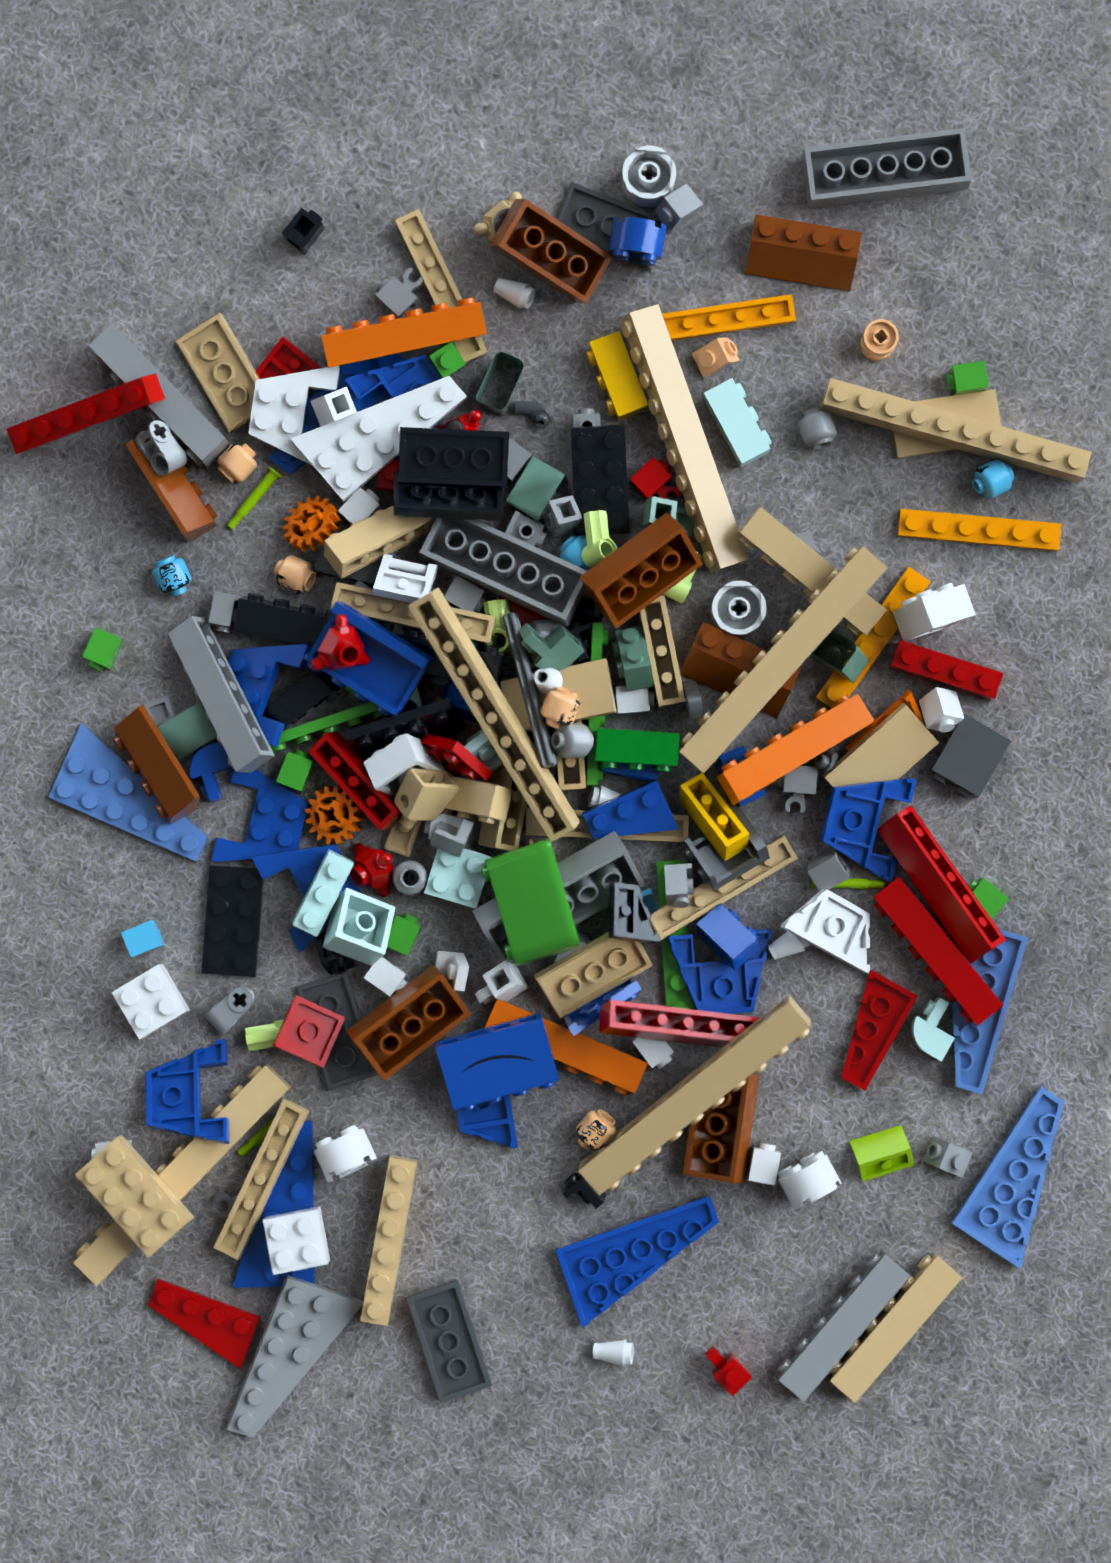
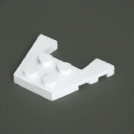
(281, 406)

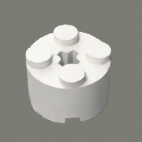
(636, 166)
(749, 599)
(345, 1153)
(809, 1180)

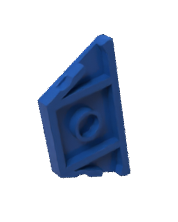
(490, 1122)

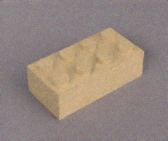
(134, 1195)

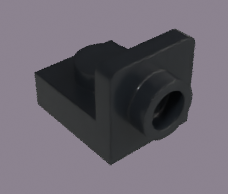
(577, 629)
(332, 961)
(586, 1191)

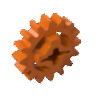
(312, 521)
(323, 818)

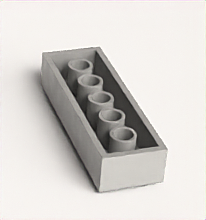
(886, 168)
(187, 425)
(506, 567)
(585, 882)

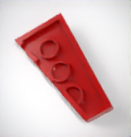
(877, 1024)
(212, 1322)

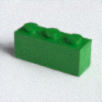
(637, 749)

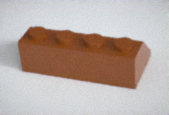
(803, 252)
(178, 496)
(720, 658)
(156, 766)
(721, 1139)

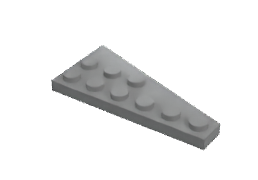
(295, 1337)

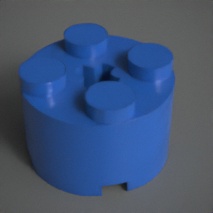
(637, 239)

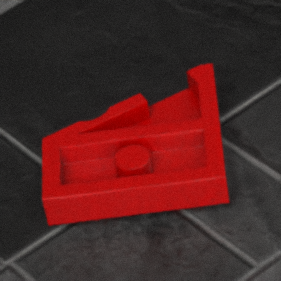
(285, 360)

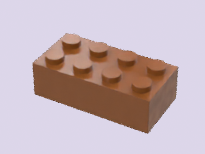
(550, 251)
(641, 570)
(408, 1022)

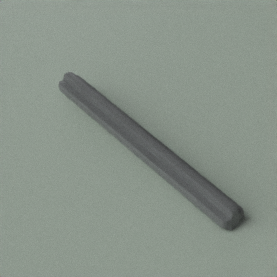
(529, 691)

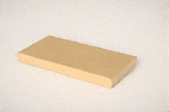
(221, 370)
(976, 405)
(588, 680)
(885, 751)
(591, 972)

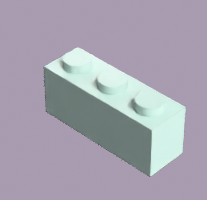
(737, 422)
(322, 892)

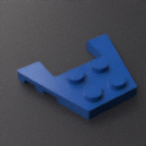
(395, 378)
(256, 674)
(854, 819)
(274, 823)
(303, 866)
(715, 984)
(175, 1096)

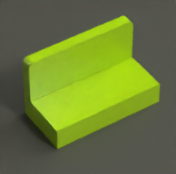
(882, 1153)

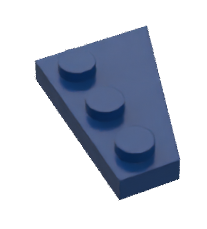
(632, 813)
(590, 1012)

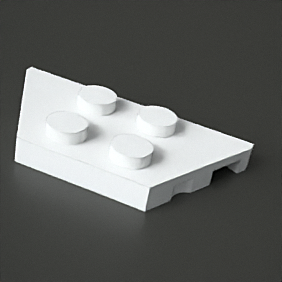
(834, 928)

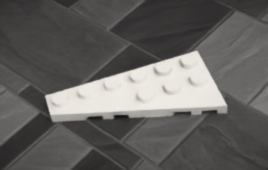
(363, 443)

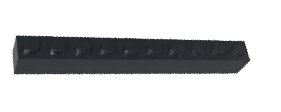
(305, 624)

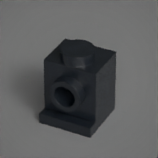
(303, 219)

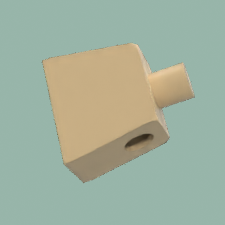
(424, 795)

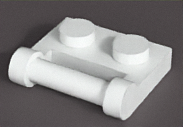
(403, 585)

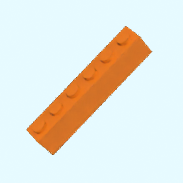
(404, 333)
(794, 749)
(581, 1052)

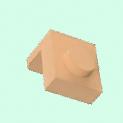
(715, 356)

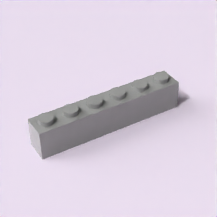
(220, 695)
(842, 1326)

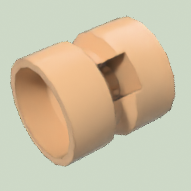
(879, 340)

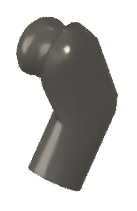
(535, 411)
(827, 760)

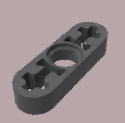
(693, 700)

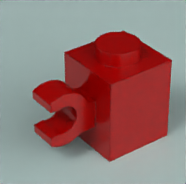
(652, 480)
(728, 1371)

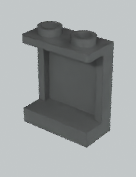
(969, 757)
(713, 867)

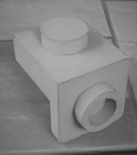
(947, 1156)

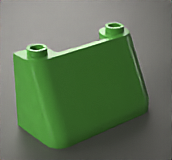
(531, 903)

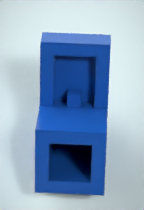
(205, 765)

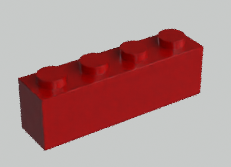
(945, 670)
(351, 775)

